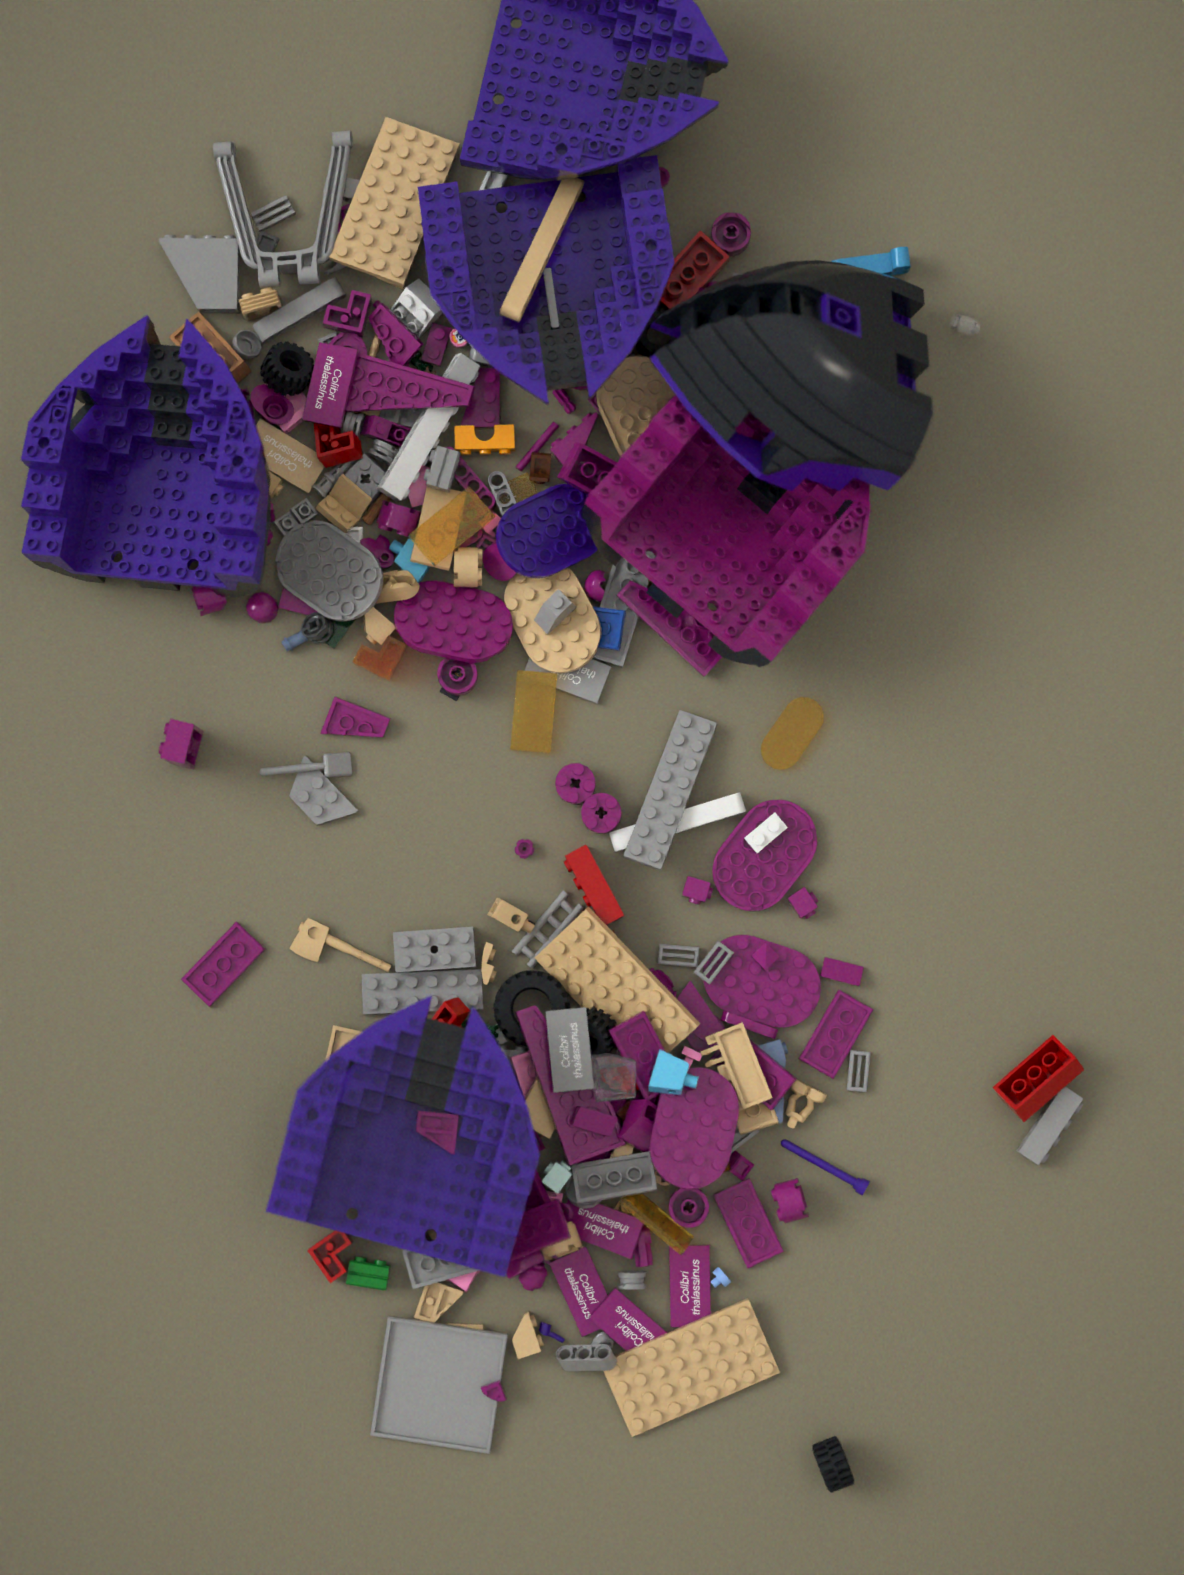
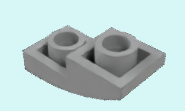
(300, 513)

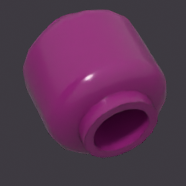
(534, 1277)

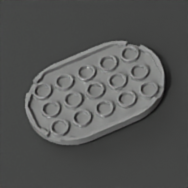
(329, 570)

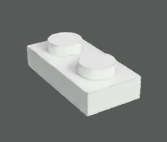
(765, 832)

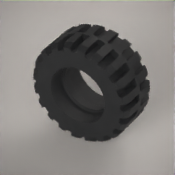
(513, 987)

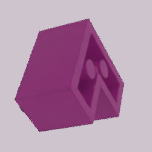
(350, 319)

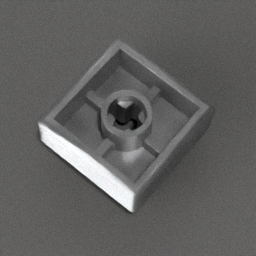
(366, 467)

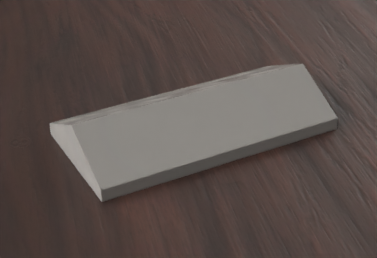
(614, 1177)

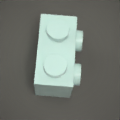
(557, 1175)

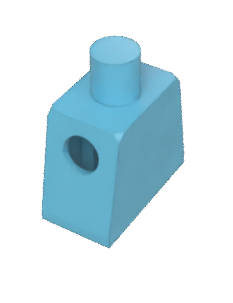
(403, 559)
(671, 1075)

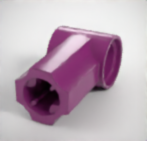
(643, 1251)

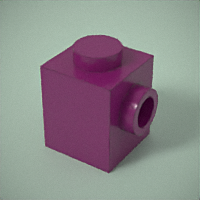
(697, 890)
(803, 903)

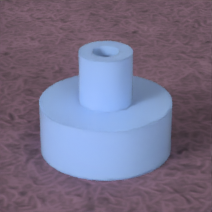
(720, 1278)

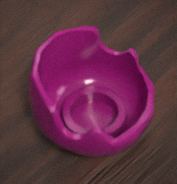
(593, 583)
(262, 607)

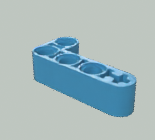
(891, 263)

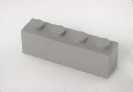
(1049, 1125)

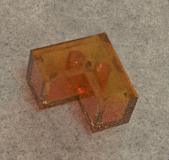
(383, 663)

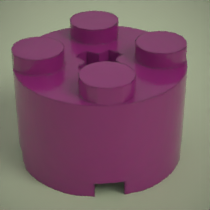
(731, 223)
(397, 517)
(208, 600)
(463, 684)
(578, 772)
(609, 805)
(790, 1201)
(699, 1210)

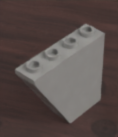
(207, 270)

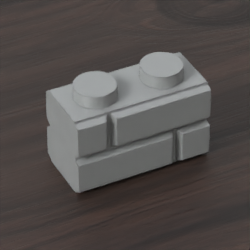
(443, 468)

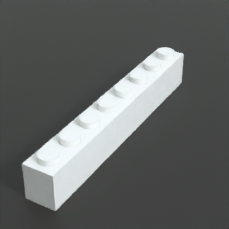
(424, 435)

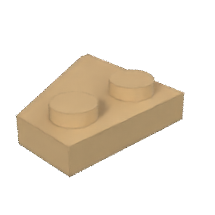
(436, 1301)

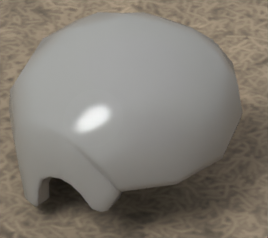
(246, 344)

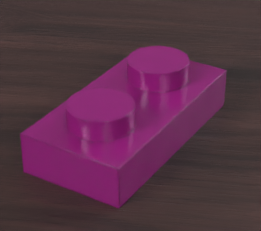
(436, 344)

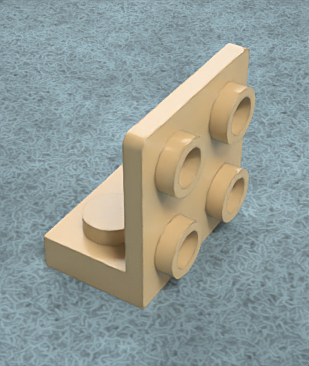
(344, 504)

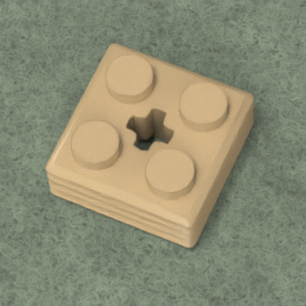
(260, 304)

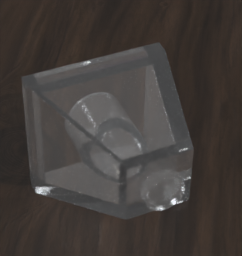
(613, 1077)

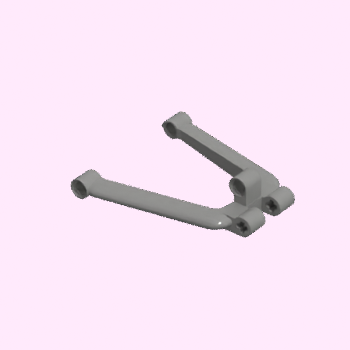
(303, 261)

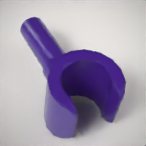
(545, 1328)

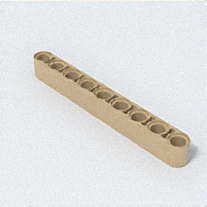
(541, 248)

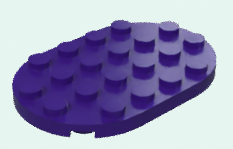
(545, 532)

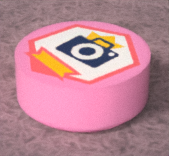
(456, 340)

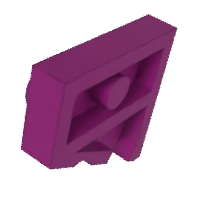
(439, 1128)

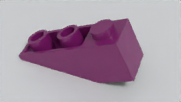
(384, 430)
(562, 447)

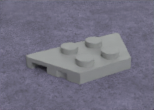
(319, 797)

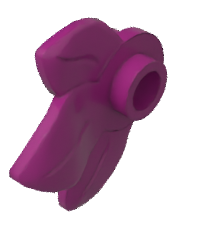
(379, 548)

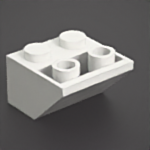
(416, 308)

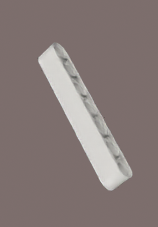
(691, 818)

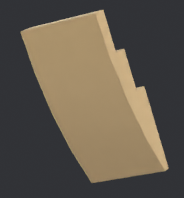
(432, 503)

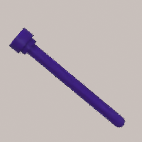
(858, 1184)

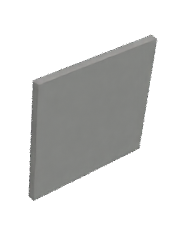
(434, 1384)

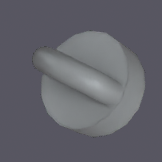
(603, 1338)

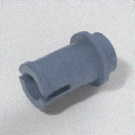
(294, 641)

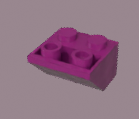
(639, 1124)

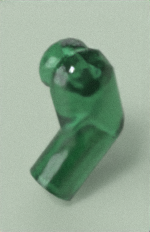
(420, 364)

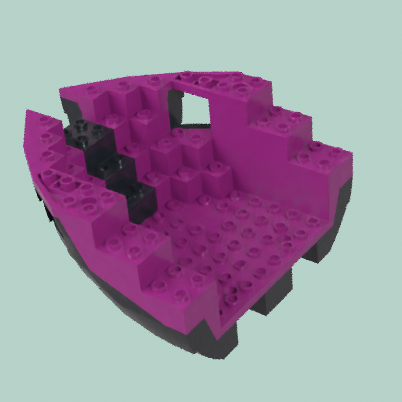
(725, 534)

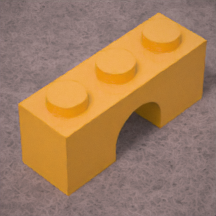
(502, 440)

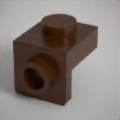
(540, 467)

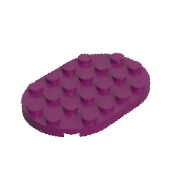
(454, 622)
(762, 878)
(772, 996)
(695, 1131)

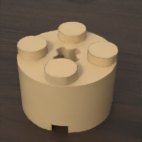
(466, 567)
(565, 1247)

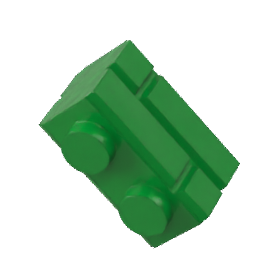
(368, 1274)

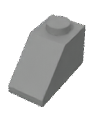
(554, 611)

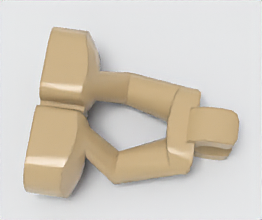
(812, 1094)

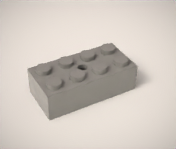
(454, 946)

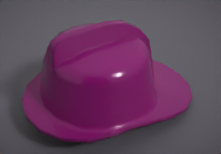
(272, 406)

